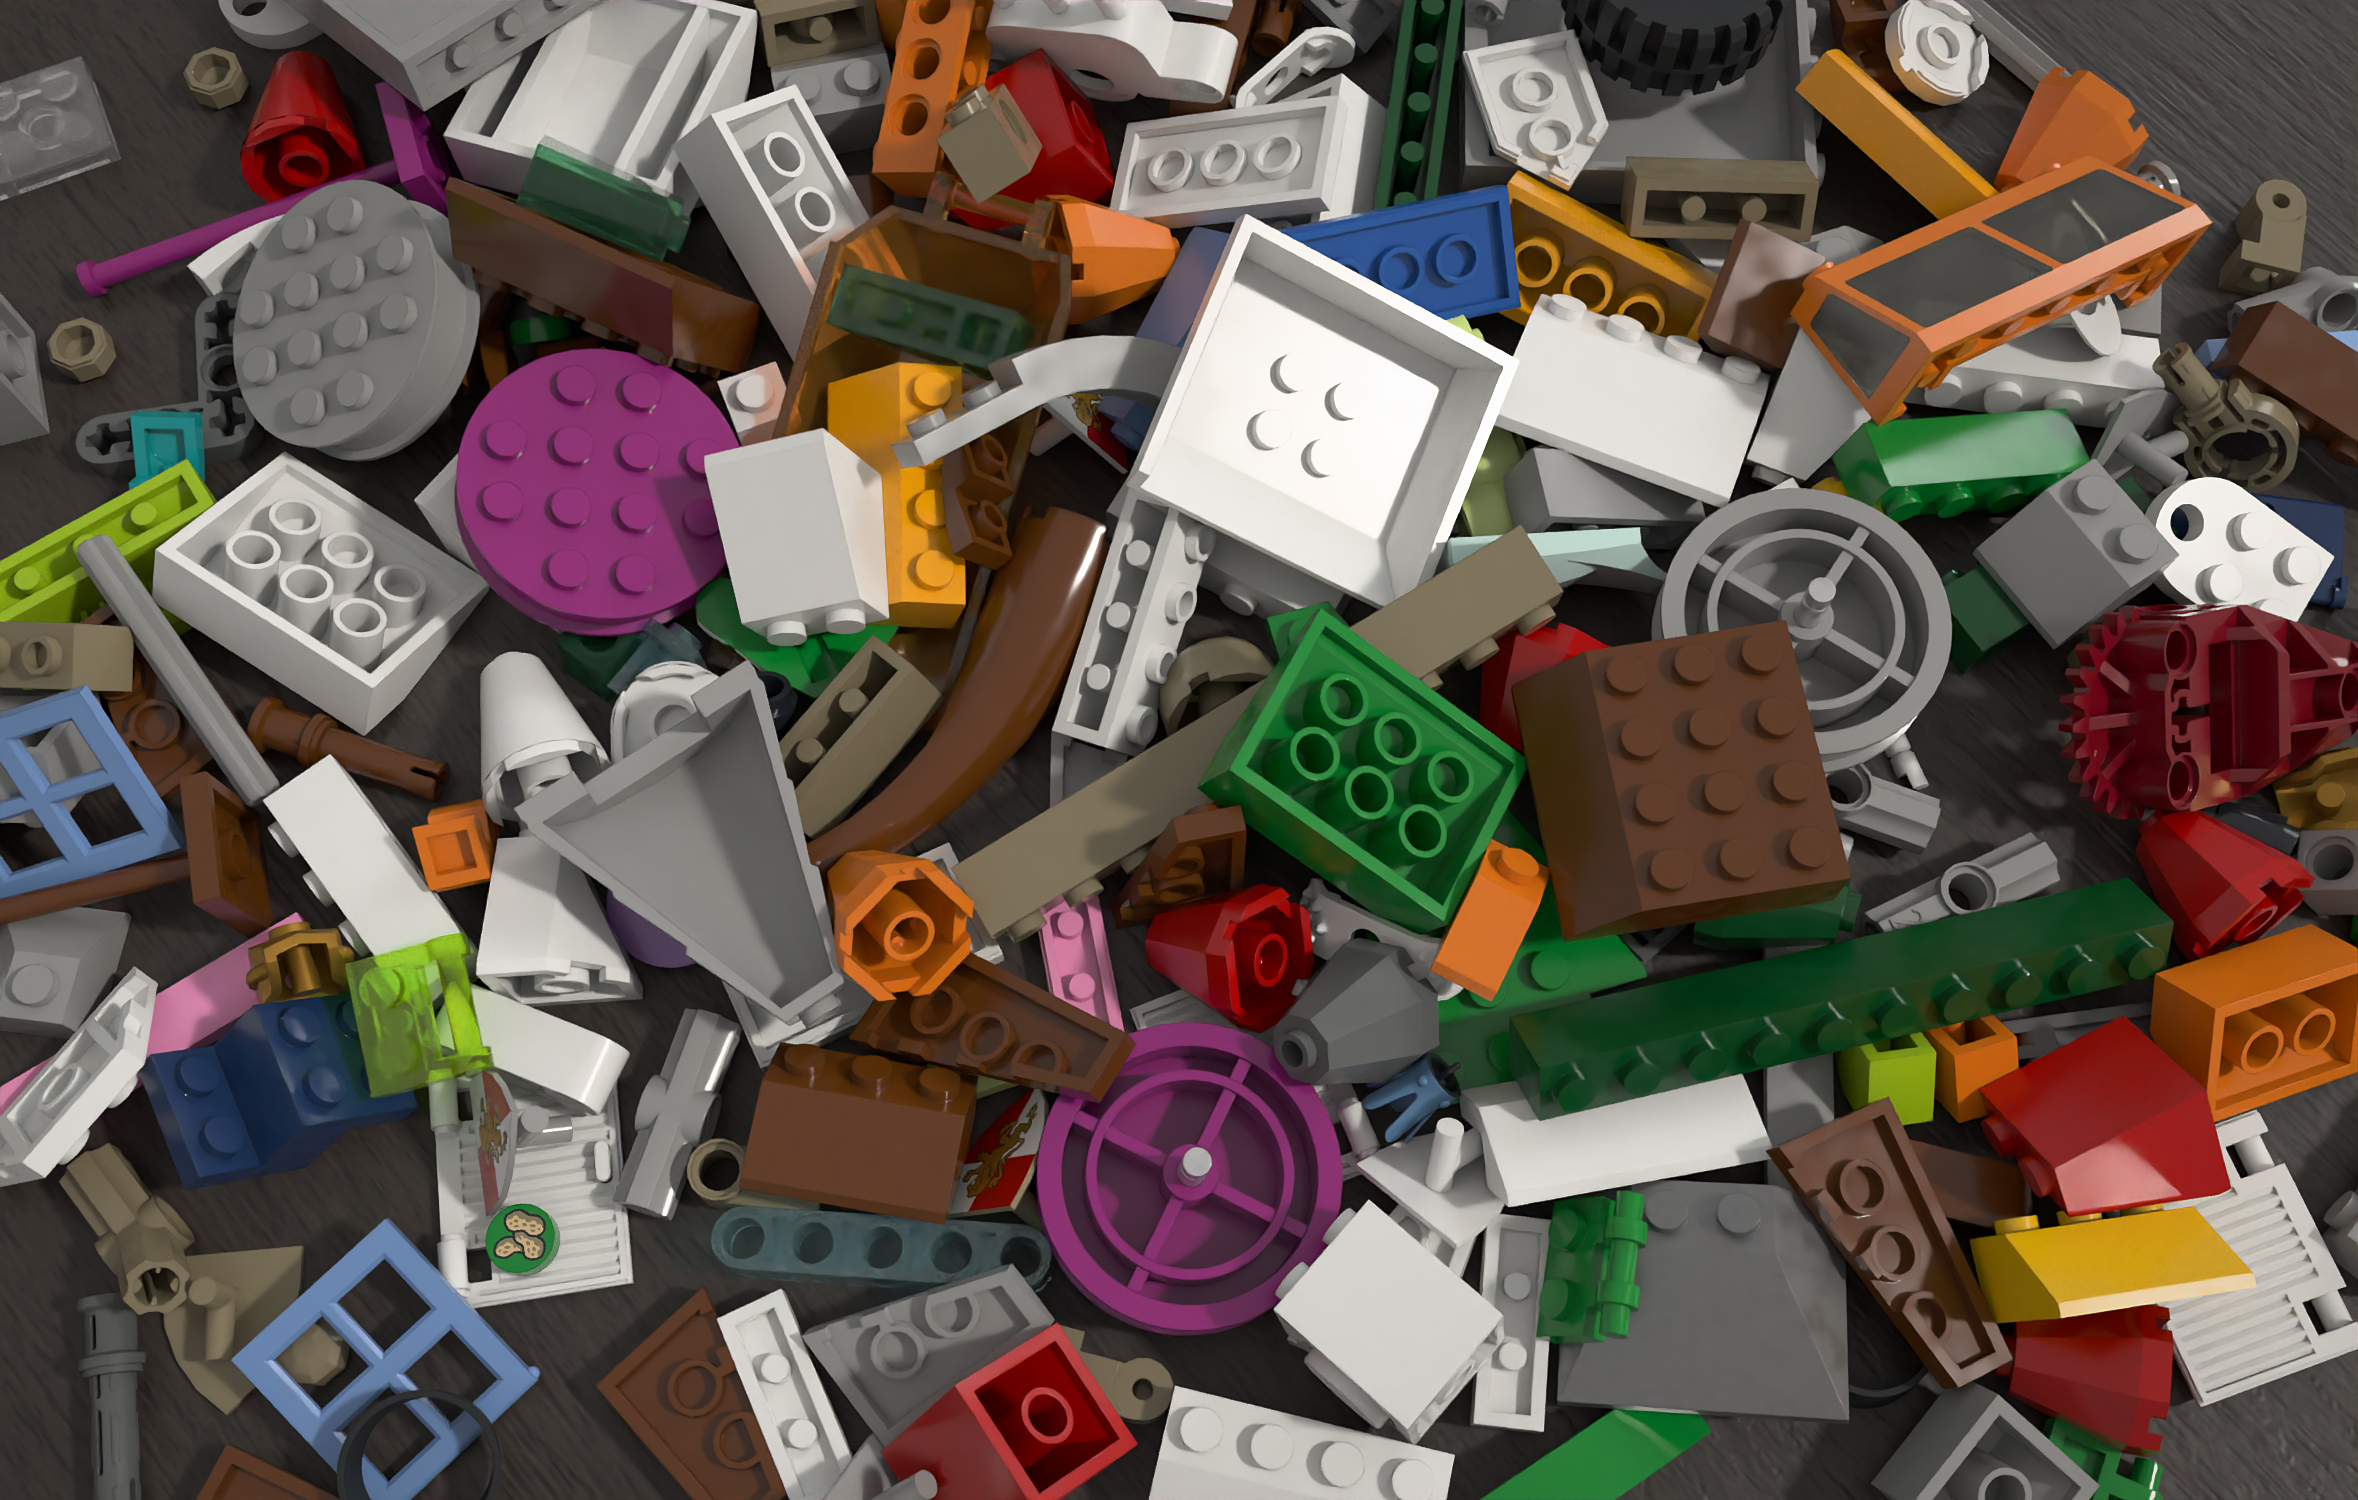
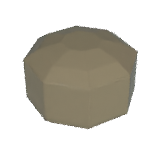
(216, 78)
(81, 349)
(316, 1355)

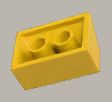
(2103, 1263)

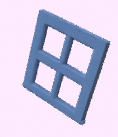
(119, 768)
(386, 1368)

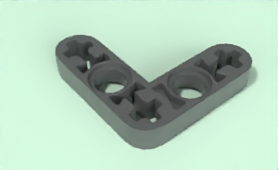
(211, 356)

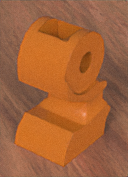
(457, 846)

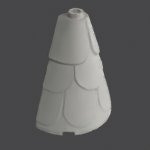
(709, 849)

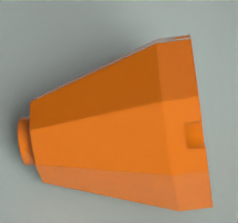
(2068, 122)
(1111, 253)
(896, 922)

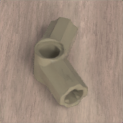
(136, 1230)

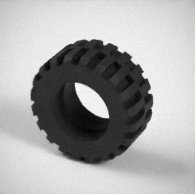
(1674, 41)

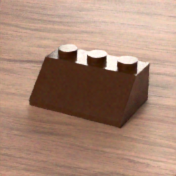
(860, 1132)

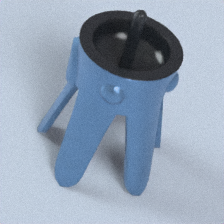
(1417, 1092)

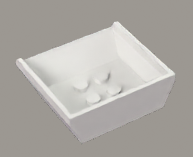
(1322, 418)

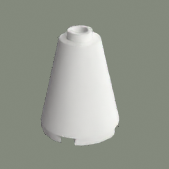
(529, 735)

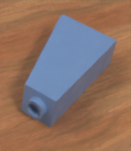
(1169, 322)

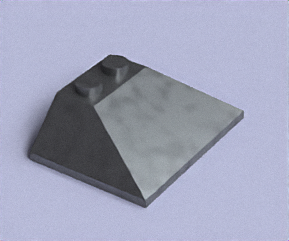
(1731, 1315)

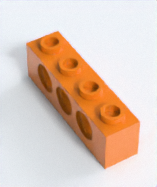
(936, 62)

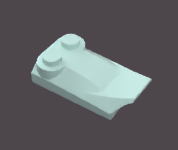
(1579, 557)

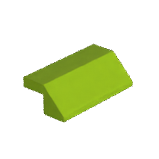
(51, 585)

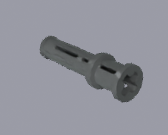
(112, 1370)

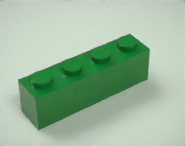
(1959, 462)

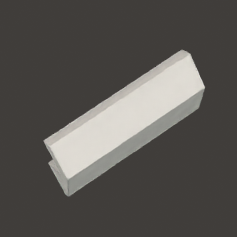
(1612, 1144)

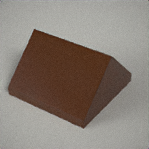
(1755, 297)

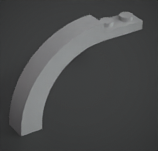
(1087, 365)

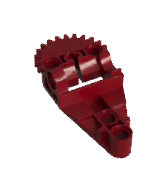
(2267, 692)

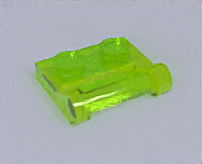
(399, 1020)

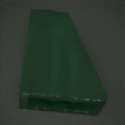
(603, 200)

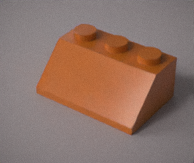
(2261, 1018)

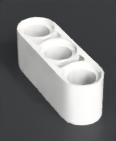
(543, 1052)

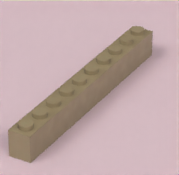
(1125, 811)

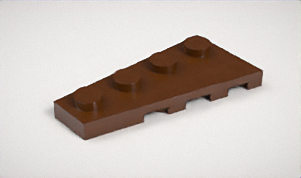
(999, 1030)
(1890, 1228)

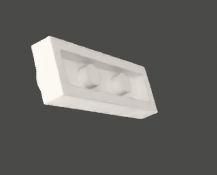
(1513, 1380)
(787, 1395)

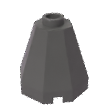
(1358, 1018)

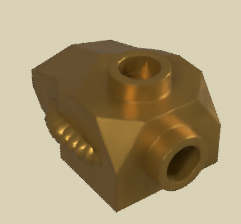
(2321, 792)
(309, 957)

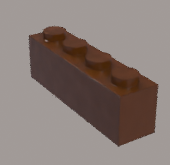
(2301, 368)

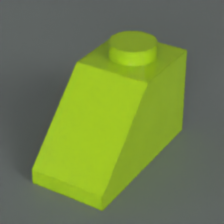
(1893, 1069)

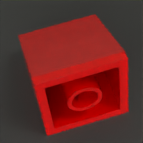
(1064, 120)
(2107, 1125)
(1016, 1428)

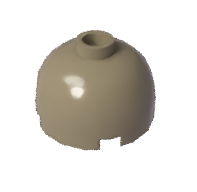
(1208, 677)

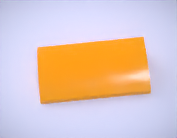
(1892, 136)

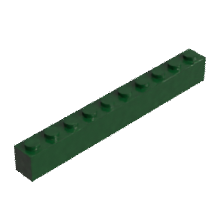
(1835, 997)

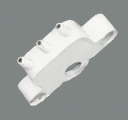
(1123, 40)

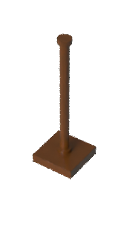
(221, 860)

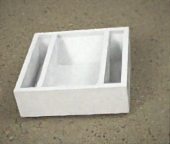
(613, 85)

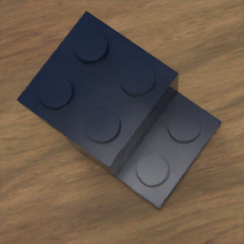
(266, 1092)

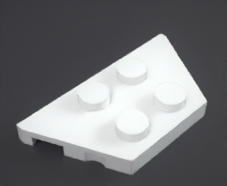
(83, 1079)

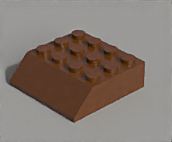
(600, 284)
(1679, 782)

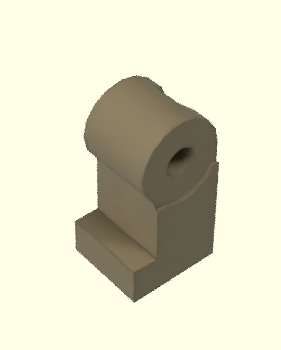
(2271, 240)
(1136, 1389)

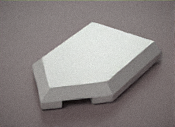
(1538, 104)

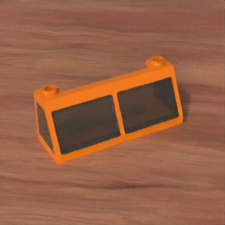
(1992, 276)

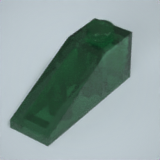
(927, 321)

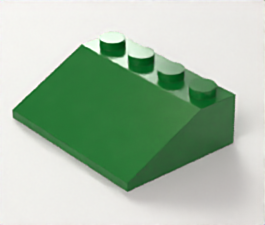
(1366, 776)

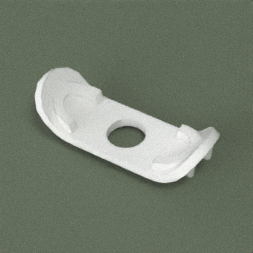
(1307, 54)
(1336, 921)

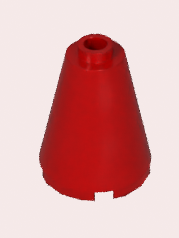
(299, 130)

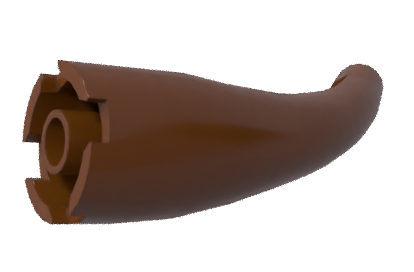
(1002, 689)

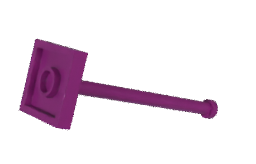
(418, 163)

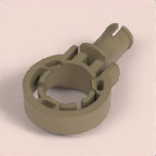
(2215, 410)

